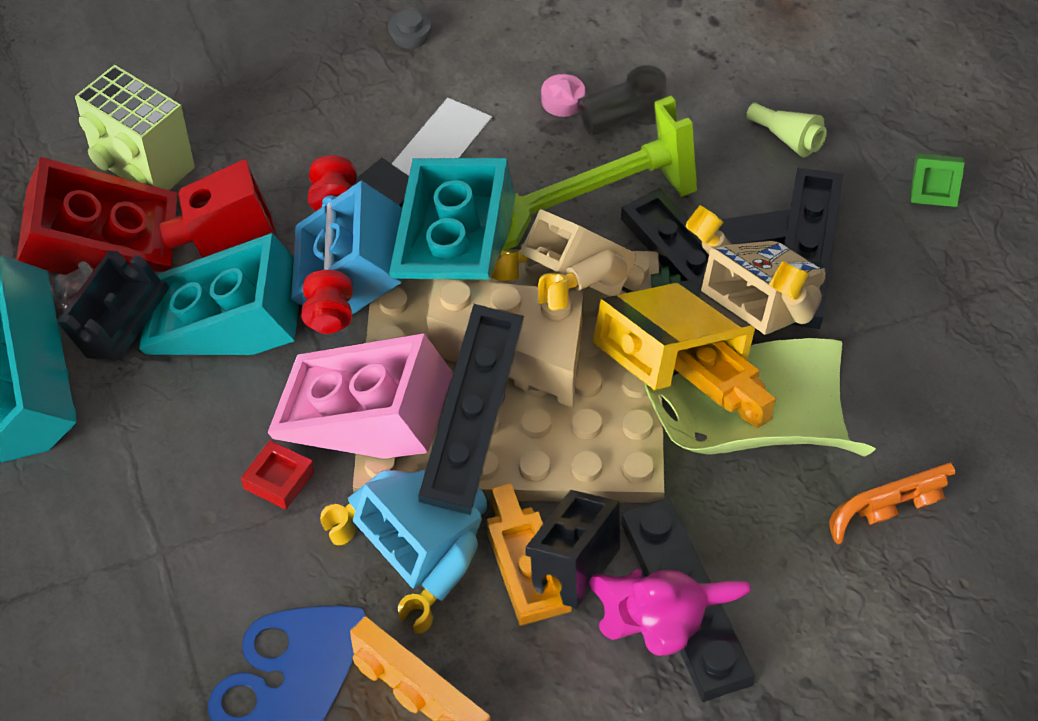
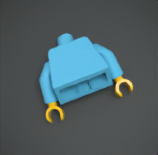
(418, 539)

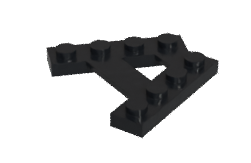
(803, 228)

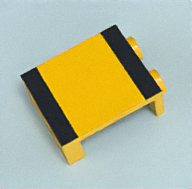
(653, 324)

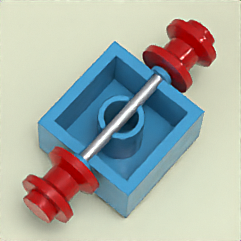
(343, 246)

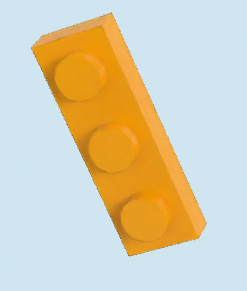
(412, 680)

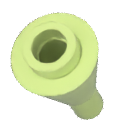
(799, 131)

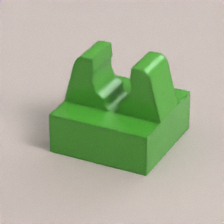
(936, 180)

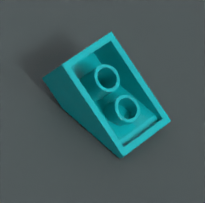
(453, 218)
(226, 303)

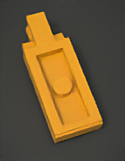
(727, 381)
(508, 536)

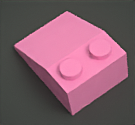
(365, 398)

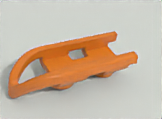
(881, 502)

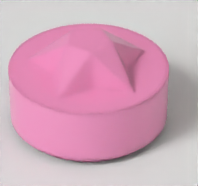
(561, 94)

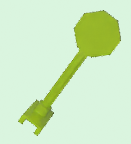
(670, 152)

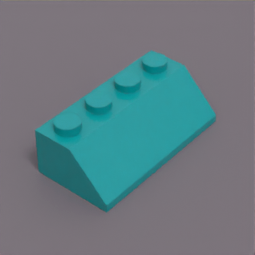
(33, 370)

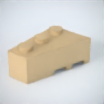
(548, 340)

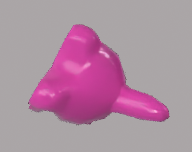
(662, 606)

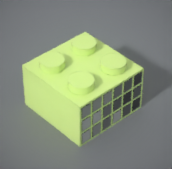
(134, 130)

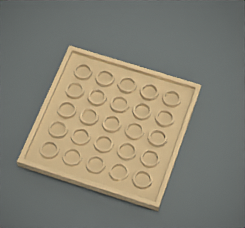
(543, 448)

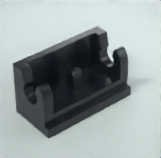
(112, 306)
(575, 544)

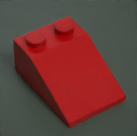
(85, 213)

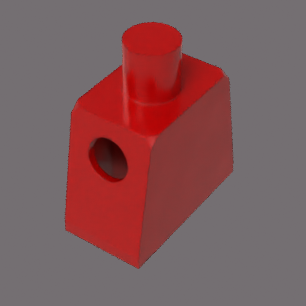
(220, 212)

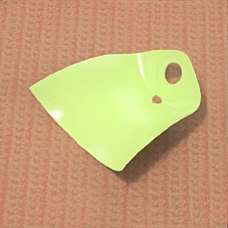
(806, 410)

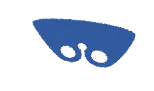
(311, 666)

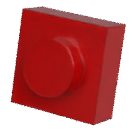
(277, 474)

